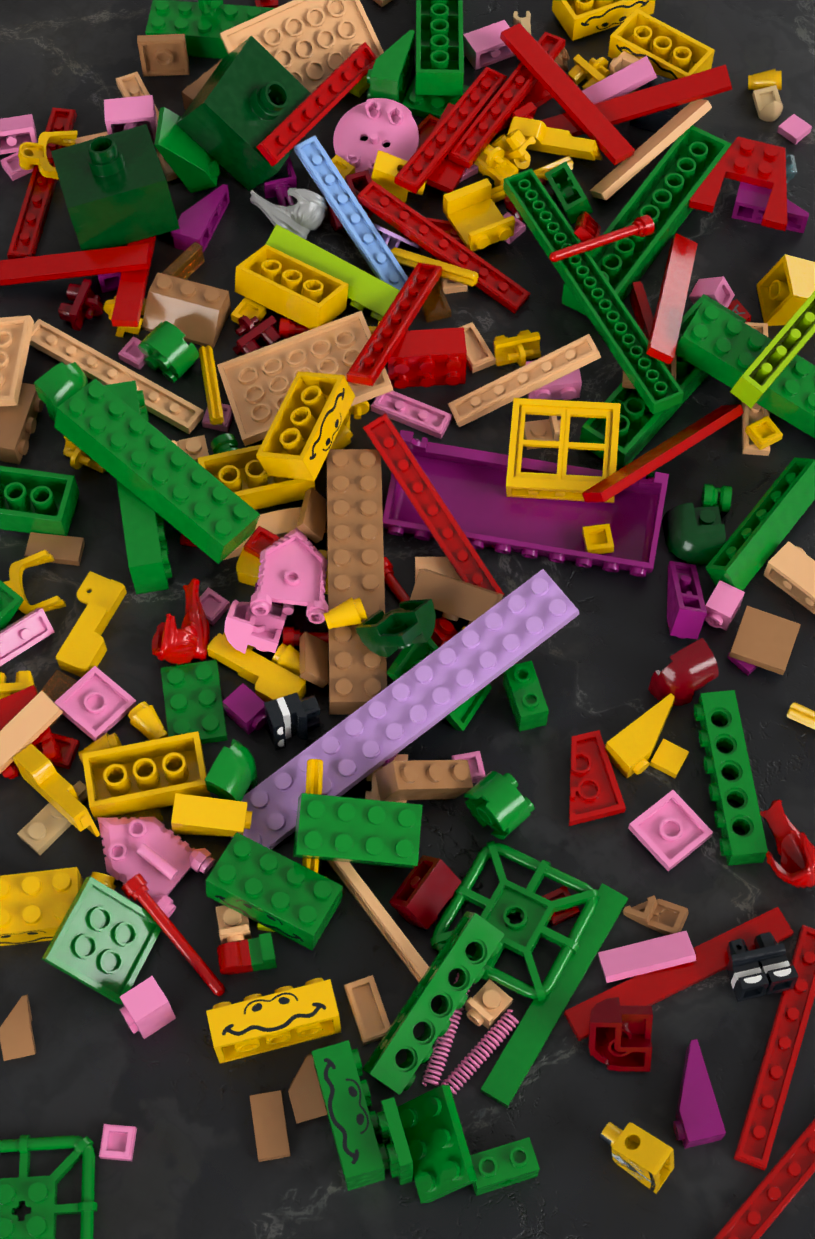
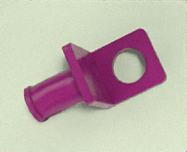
(280, 186)

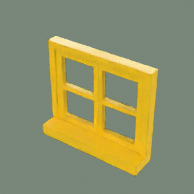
(559, 485)

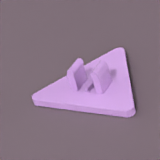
(395, 238)

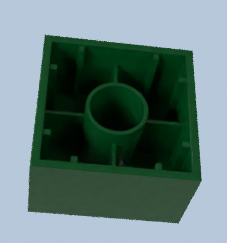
(240, 108)
(115, 189)

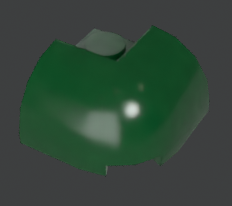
(694, 533)
(399, 627)

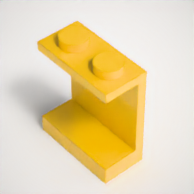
(477, 216)

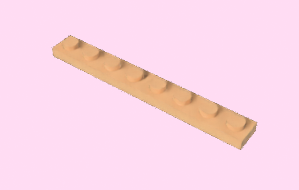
(107, 371)

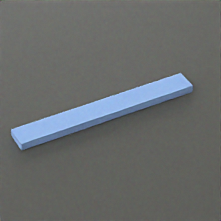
(350, 212)

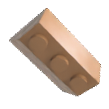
(190, 306)

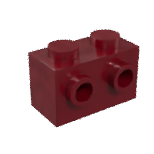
(425, 892)

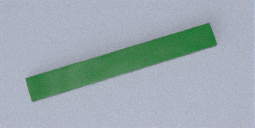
(543, 1015)

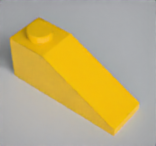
(634, 745)

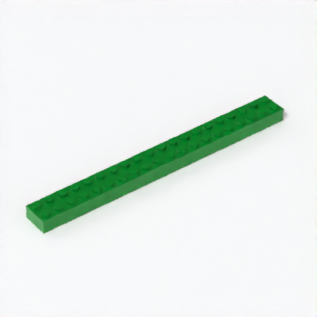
(594, 293)

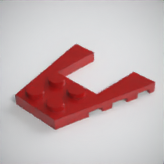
(752, 164)

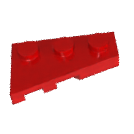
(592, 781)

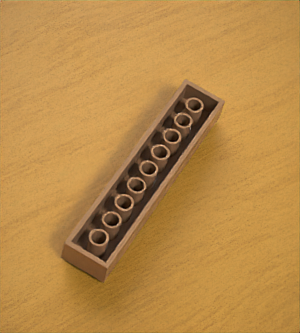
(354, 571)

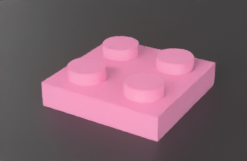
(95, 703)
(670, 830)

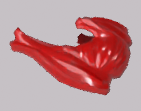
(190, 641)
(795, 849)

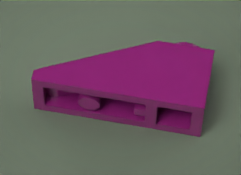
(752, 202)
(201, 219)
(684, 601)
(697, 1111)

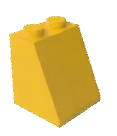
(785, 289)

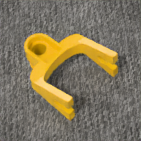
(35, 153)
(15, 583)

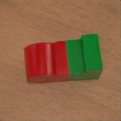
(247, 955)

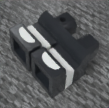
(290, 717)
(760, 969)

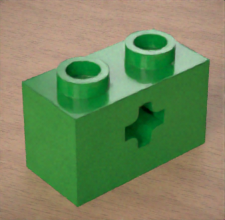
(568, 192)
(525, 696)
(504, 1166)

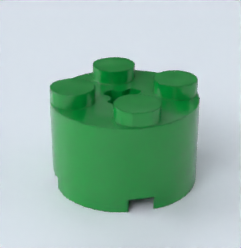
(168, 351)
(498, 803)

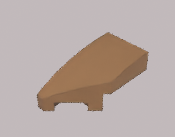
(658, 915)
(17, 1032)
(306, 1093)

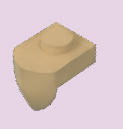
(768, 103)

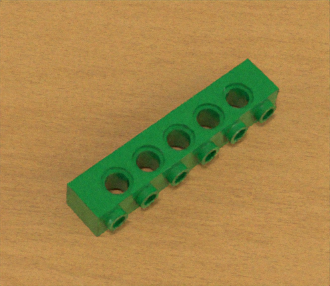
(737, 848)
(418, 1006)

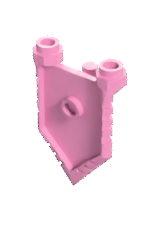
(291, 575)
(152, 851)

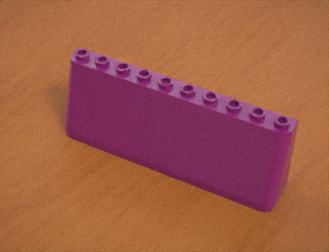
(475, 494)

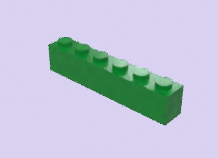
(765, 525)

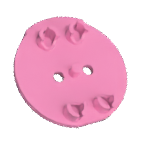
(382, 123)

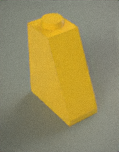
(209, 816)

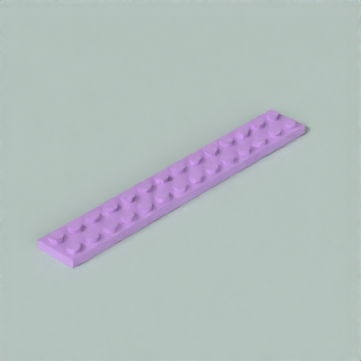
(412, 703)

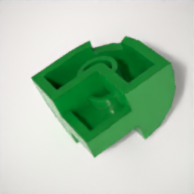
(59, 385)
(232, 773)

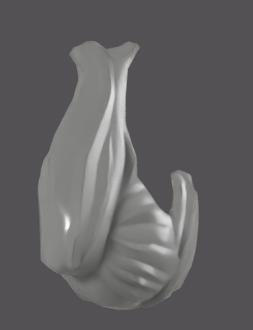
(297, 218)

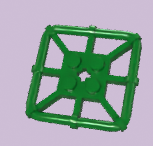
(535, 916)
(41, 1191)

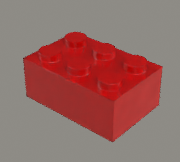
(429, 358)

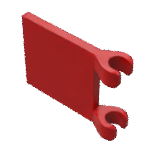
(9, 708)

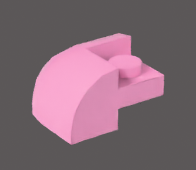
(246, 629)

